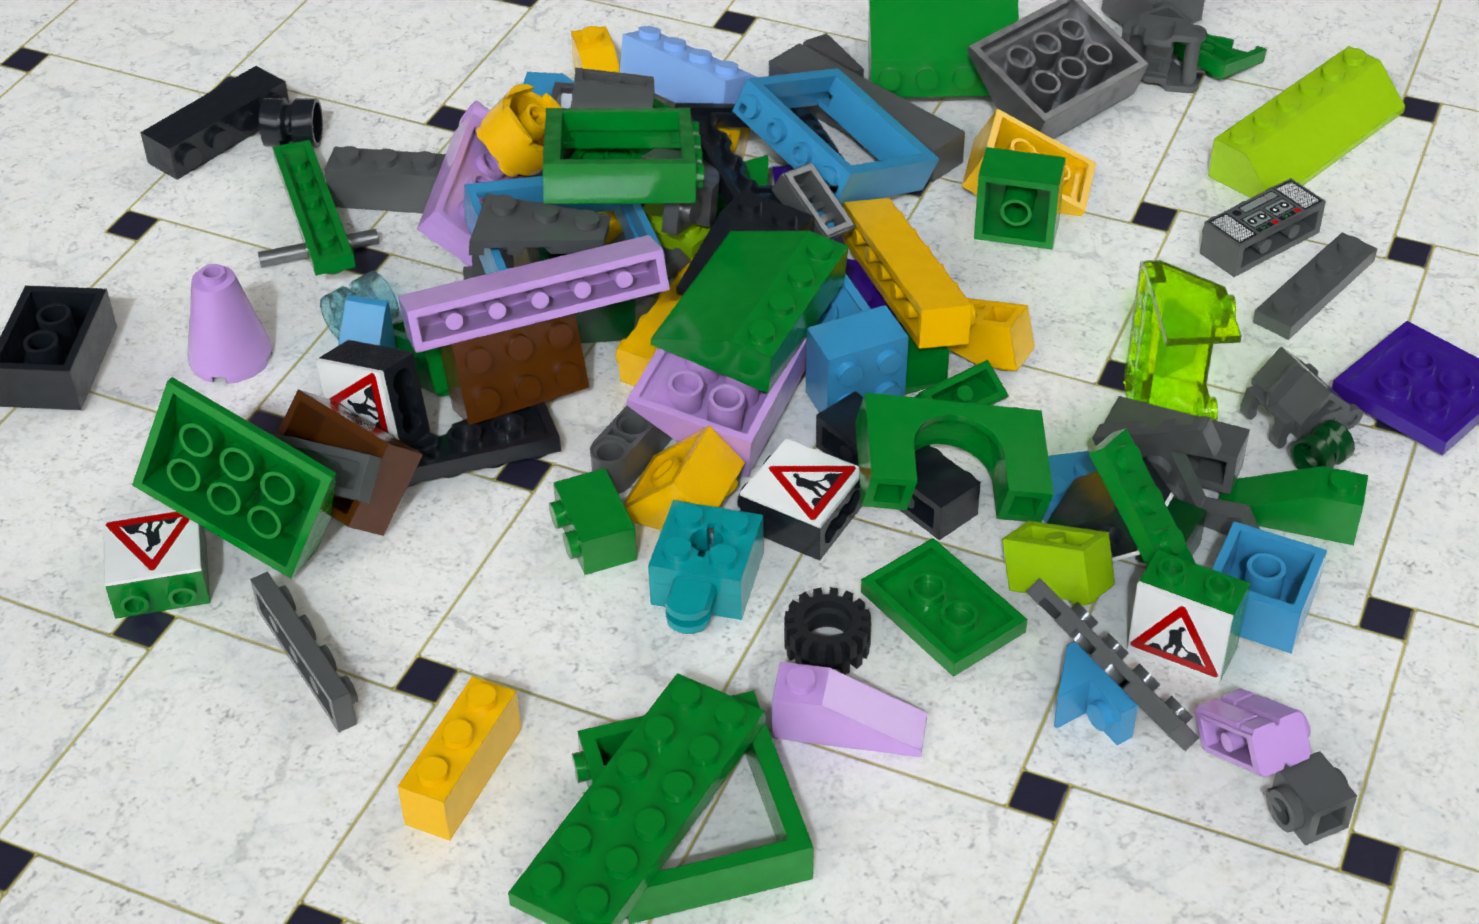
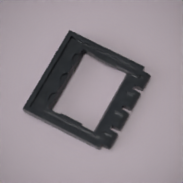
(717, 146)

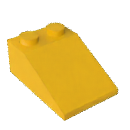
(1011, 134)

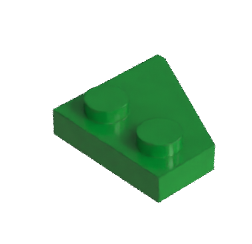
(1220, 58)

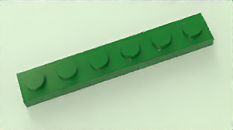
(313, 208)

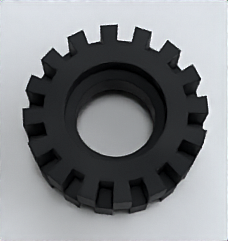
(833, 612)

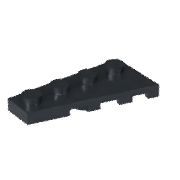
(487, 443)

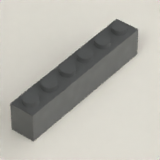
(936, 134)

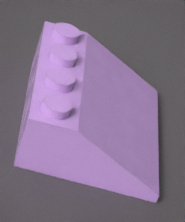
(689, 397)

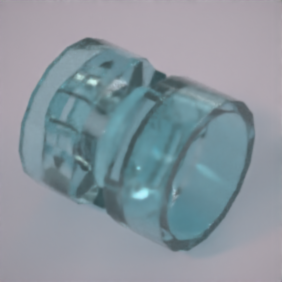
(369, 286)

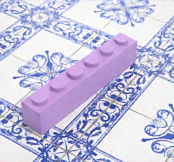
(533, 293)

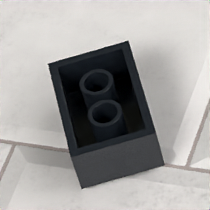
(54, 346)

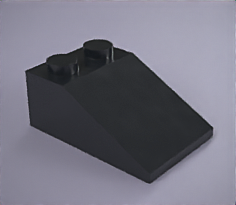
(744, 213)

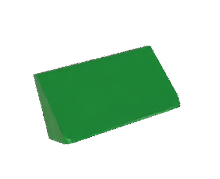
(973, 385)

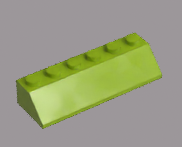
(1307, 125)

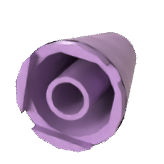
(224, 328)

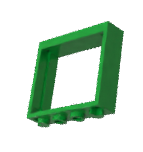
(621, 179)
(727, 875)

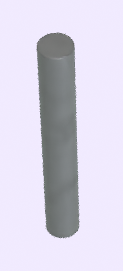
(299, 252)

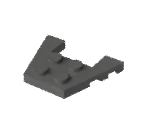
(1167, 451)

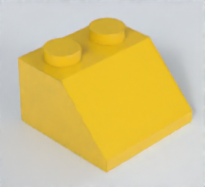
(693, 470)

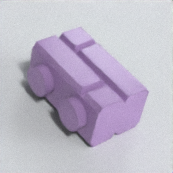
(1253, 732)

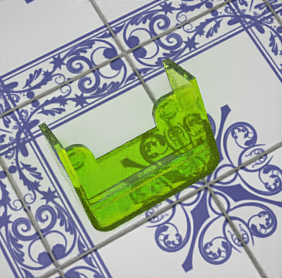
(1173, 337)

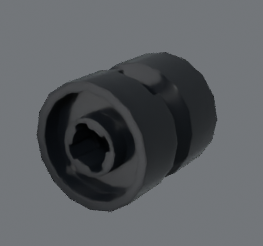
(290, 122)

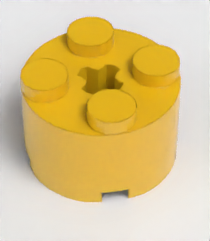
(517, 130)

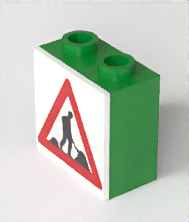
(154, 562)
(1188, 616)

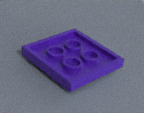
(1416, 387)

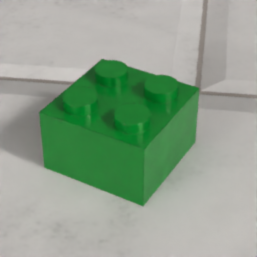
(1019, 198)

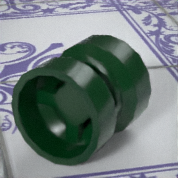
(1325, 446)

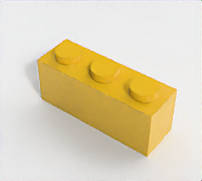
(460, 758)

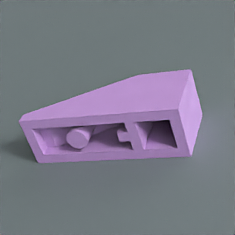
(839, 711)

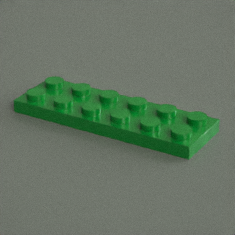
(638, 807)

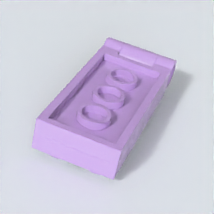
(464, 163)

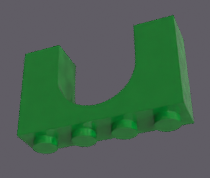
(1001, 437)

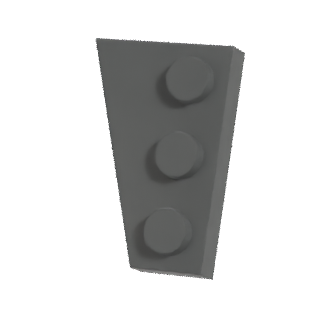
(529, 224)

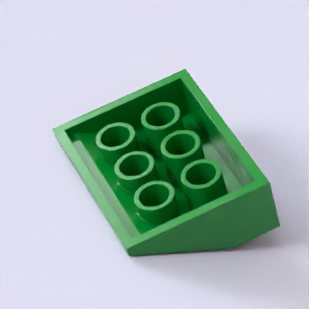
(924, 44)
(755, 304)
(236, 479)

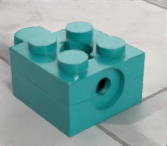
(703, 571)

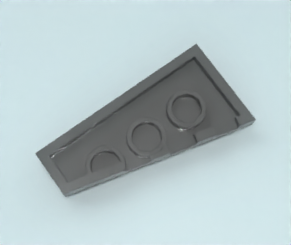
(1109, 656)

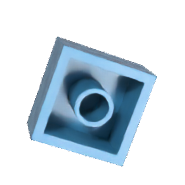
(857, 355)
(1282, 582)

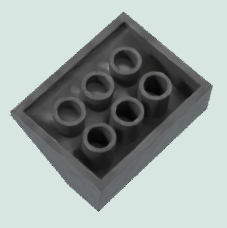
(1057, 67)

